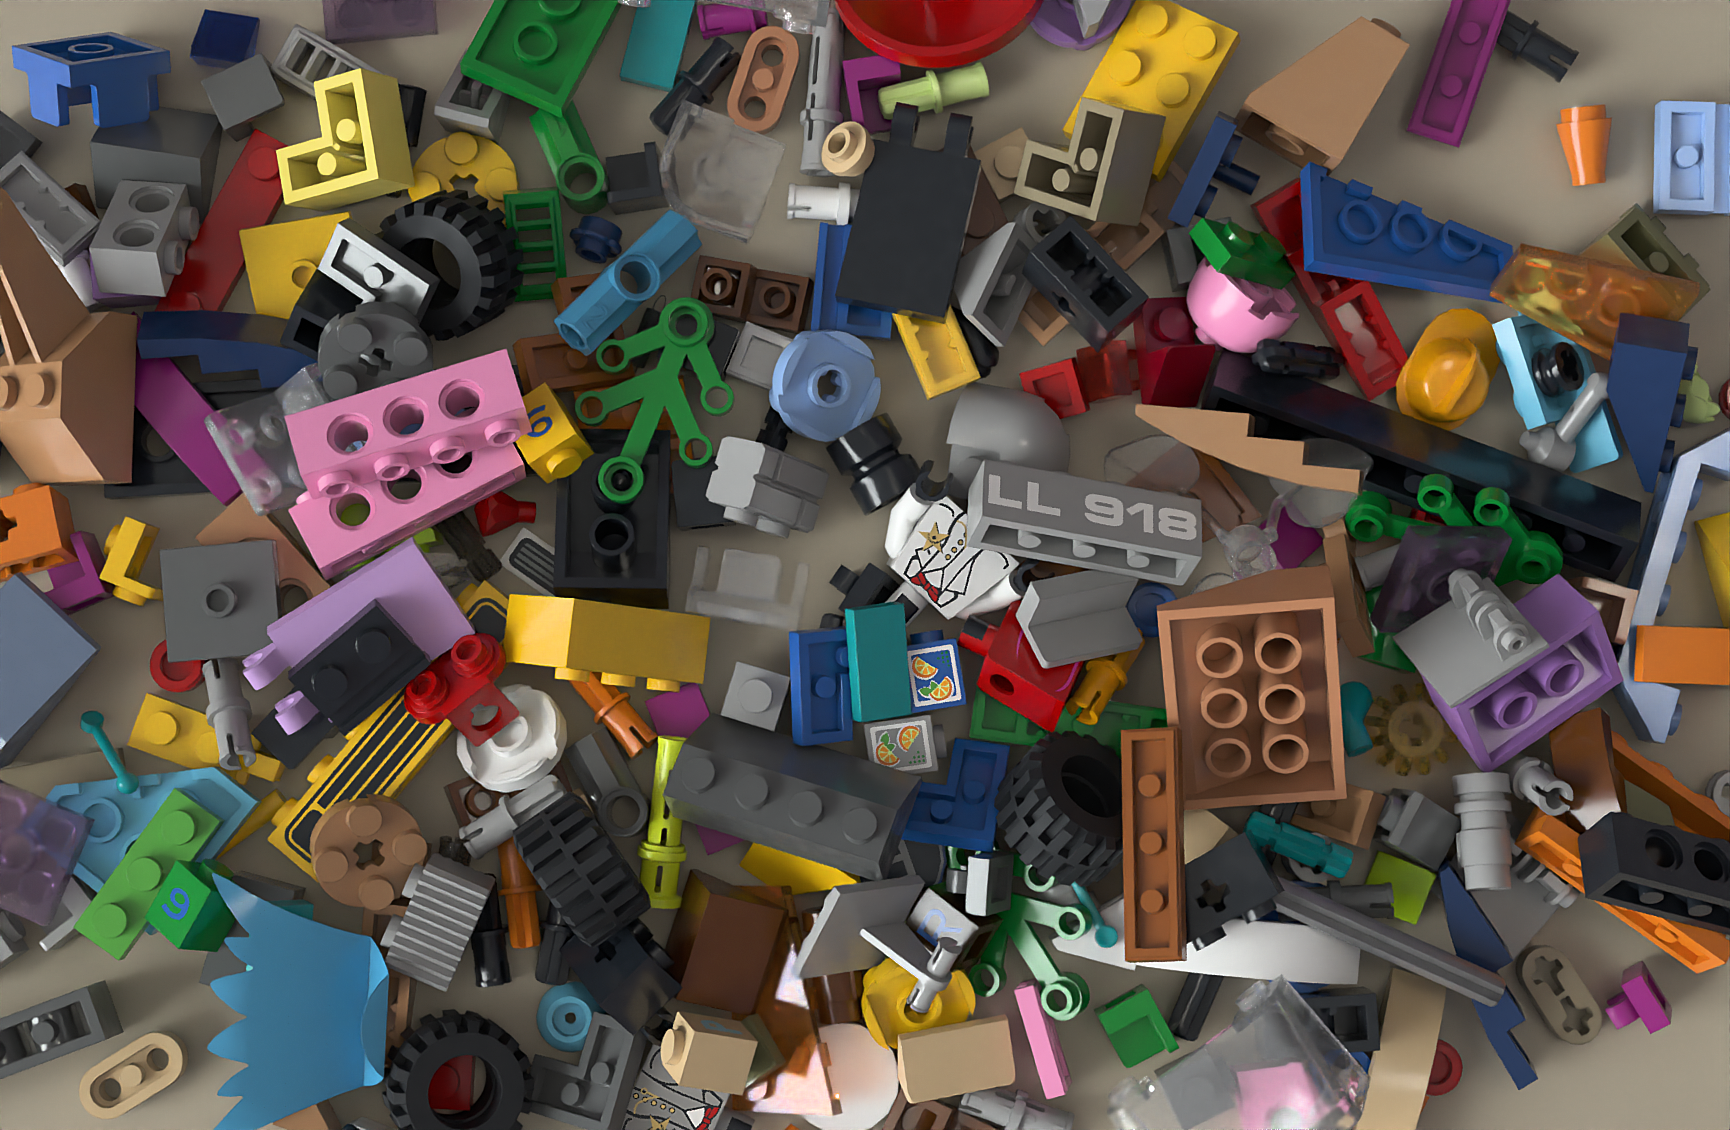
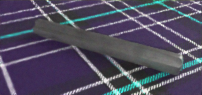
(1389, 943)

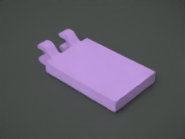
(400, 582)

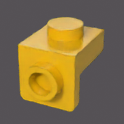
(127, 553)

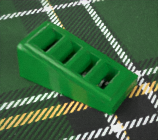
(531, 199)

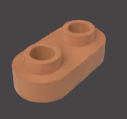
(762, 82)

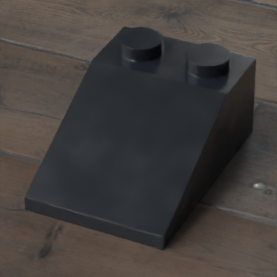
(610, 547)

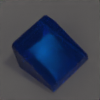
(224, 39)

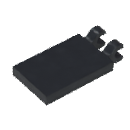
(911, 221)

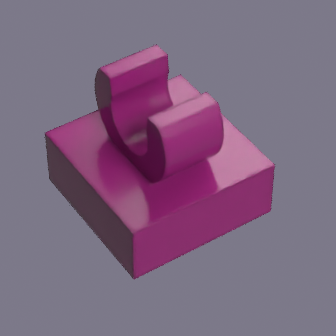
(1639, 999)

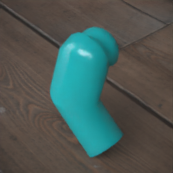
(1355, 704)

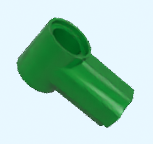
(569, 155)

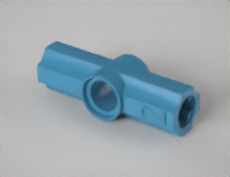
(607, 302)

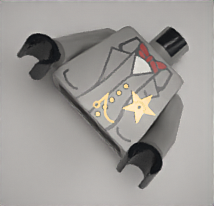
(664, 1105)

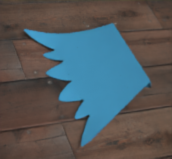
(310, 1012)

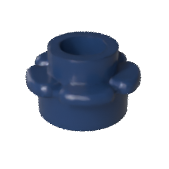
(596, 239)

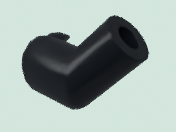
(982, 349)

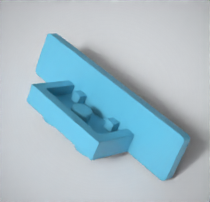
(1515, 345)

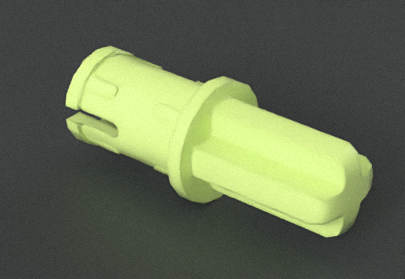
(936, 90)

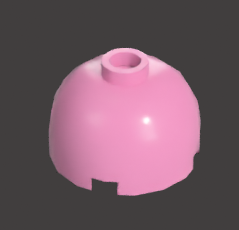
(1237, 311)

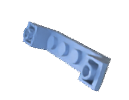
(1650, 705)

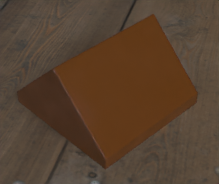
(723, 944)

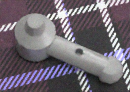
(1557, 445)

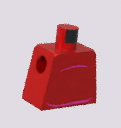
(1013, 671)

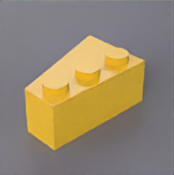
(607, 639)

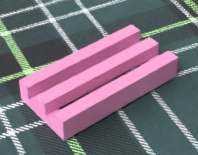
(1043, 1040)

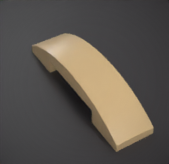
(1408, 1044)

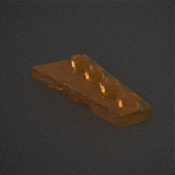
(789, 1015)

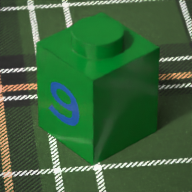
(191, 907)

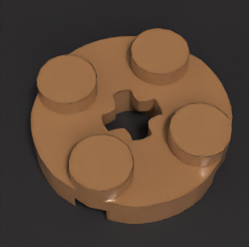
(363, 820)

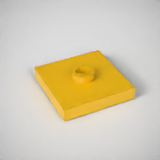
(284, 258)

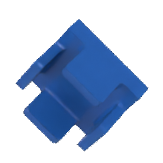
(96, 69)

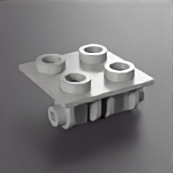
(1469, 639)
(1529, 903)

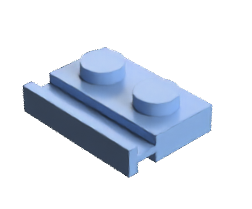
(1691, 158)

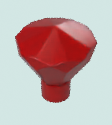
(501, 512)

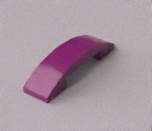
(178, 415)

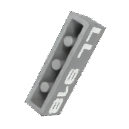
(1084, 522)

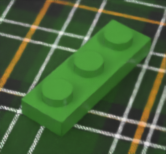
(118, 910)

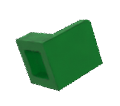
(1135, 1026)

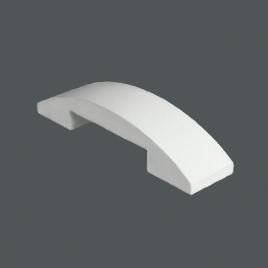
(1272, 949)

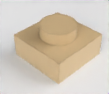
(1002, 163)

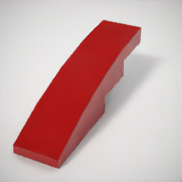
(1340, 305)

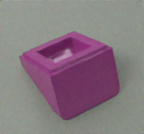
(1293, 541)

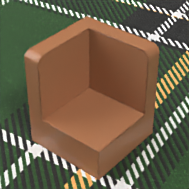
(1613, 603)

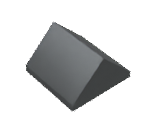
(165, 148)

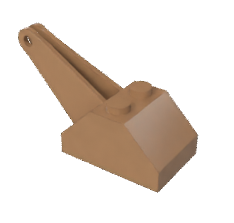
(62, 369)

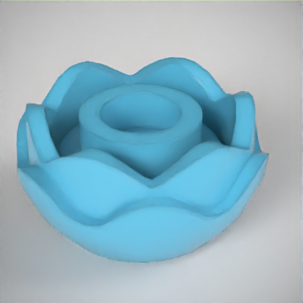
(552, 1016)

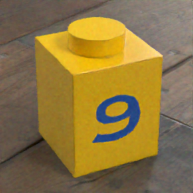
(556, 443)

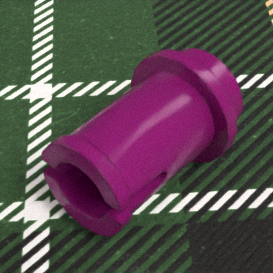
(724, 20)

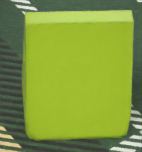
(1409, 884)

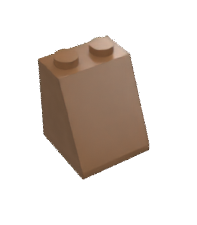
(1324, 96)

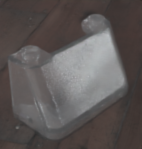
(1259, 1073)

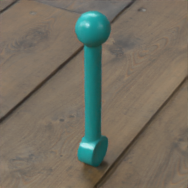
(93, 723)
(1105, 935)

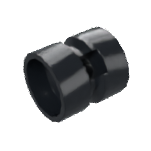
(875, 463)

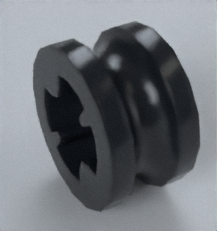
(1557, 369)

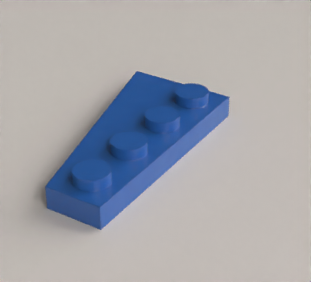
(1392, 244)

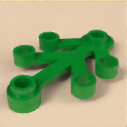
(658, 390)
(1523, 548)
(1017, 926)

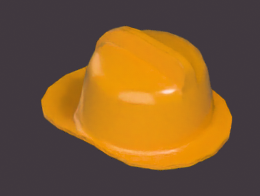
(1449, 369)

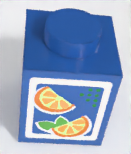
(934, 672)

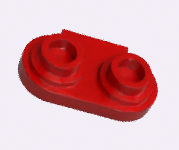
(460, 683)

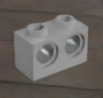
(143, 238)

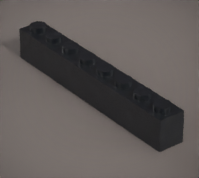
(1587, 522)

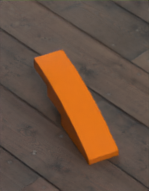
(1682, 654)

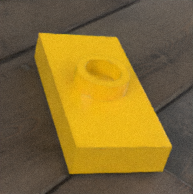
(938, 353)

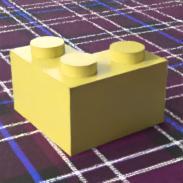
(360, 146)

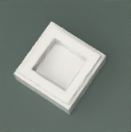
(757, 355)

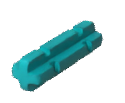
(1299, 845)

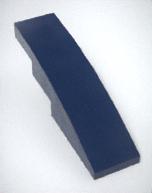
(223, 342)
(1481, 944)

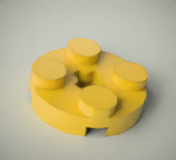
(462, 157)
(887, 993)

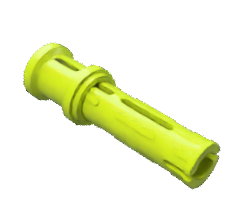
(661, 852)

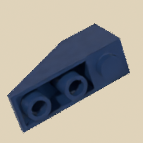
(1643, 387)

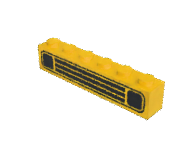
(382, 750)

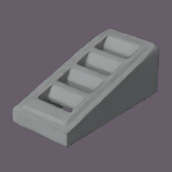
(294, 51)

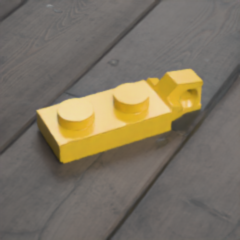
(187, 739)

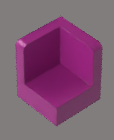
(862, 82)
(78, 583)

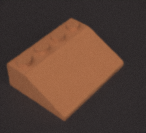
(1256, 690)

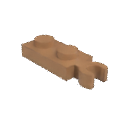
(1348, 589)

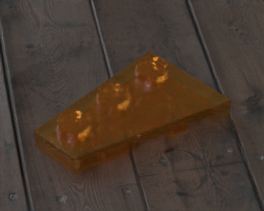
(1586, 295)

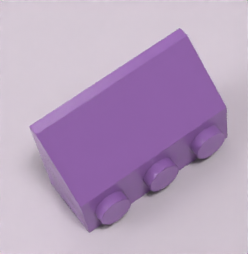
(1545, 688)

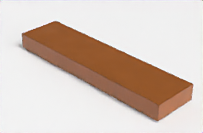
(1153, 845)

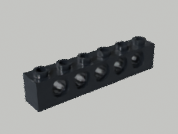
(1657, 870)

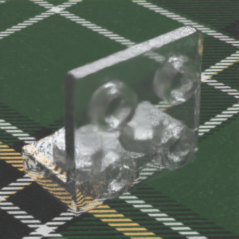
(258, 441)

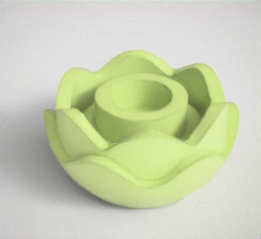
(1699, 403)

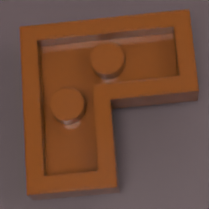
(555, 362)

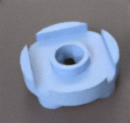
(796, 378)

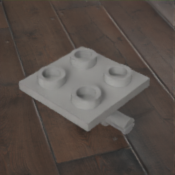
(865, 925)

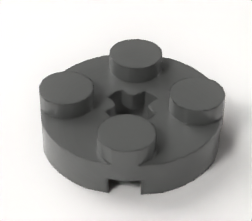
(360, 332)

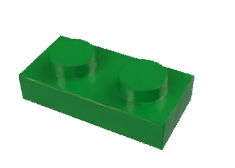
(1243, 253)

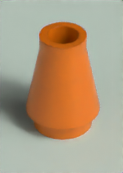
(1585, 142)

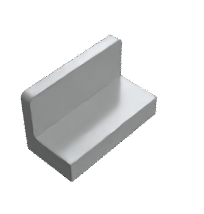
(1078, 617)

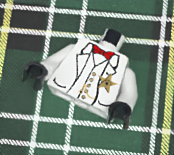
(937, 567)

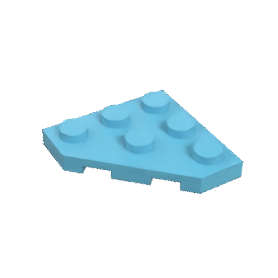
(123, 817)

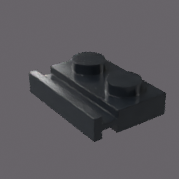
(359, 667)

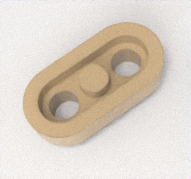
(135, 1073)

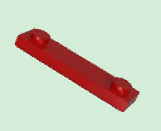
(216, 255)

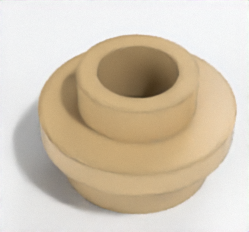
(848, 150)

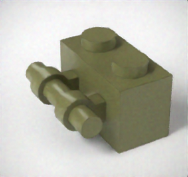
(1641, 244)

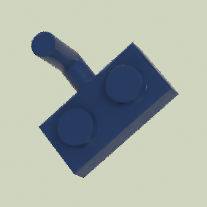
(1212, 162)

